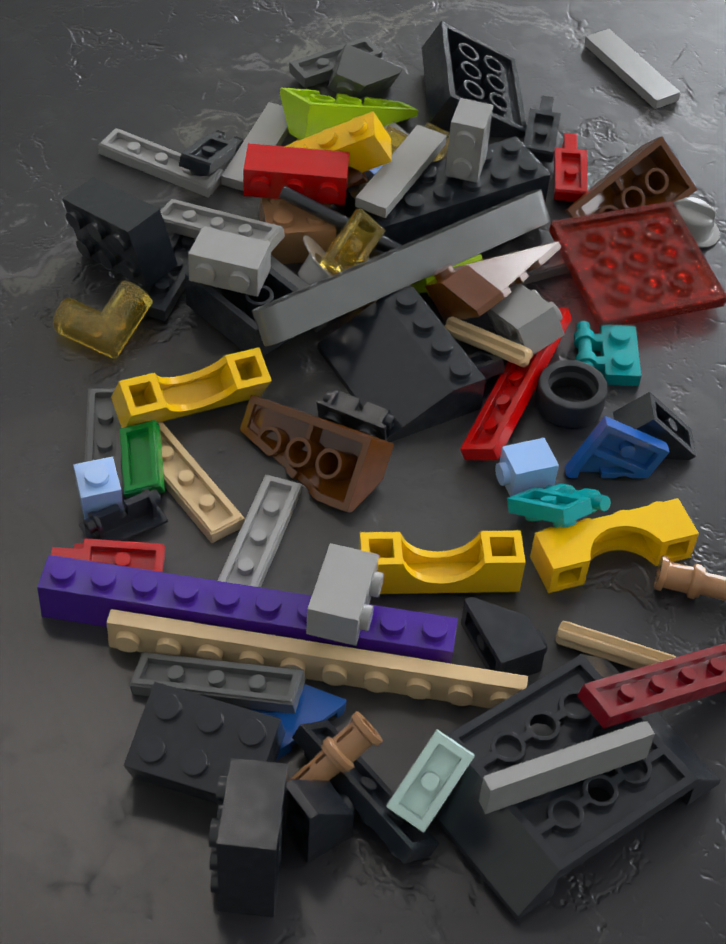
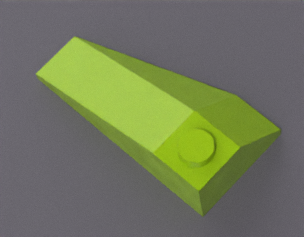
(311, 112)

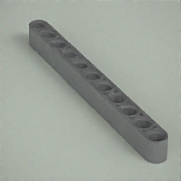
(398, 268)

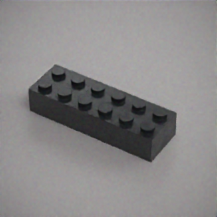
(444, 200)

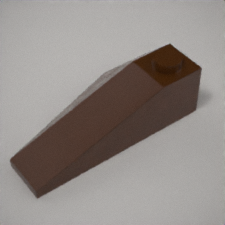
(641, 179)
(480, 285)
(325, 457)

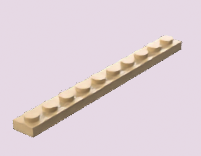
(320, 661)

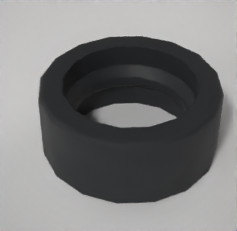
(571, 374)

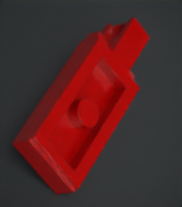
(569, 170)
(122, 553)

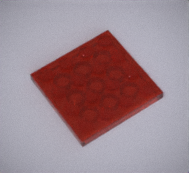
(637, 264)

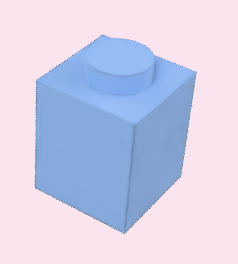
(526, 466)
(97, 485)

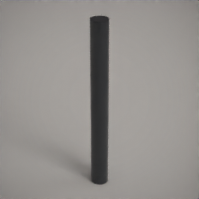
(328, 214)

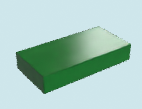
(141, 458)

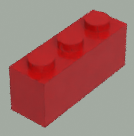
(311, 172)

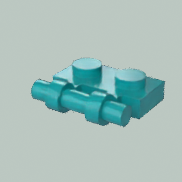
(618, 350)
(557, 504)

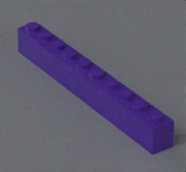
(89, 590)

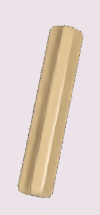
(489, 342)
(608, 646)

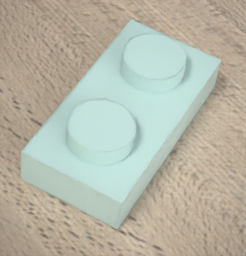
(430, 780)

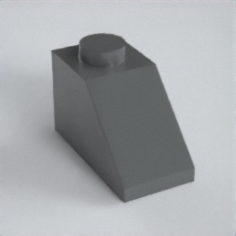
(361, 73)

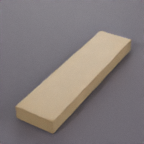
(196, 491)

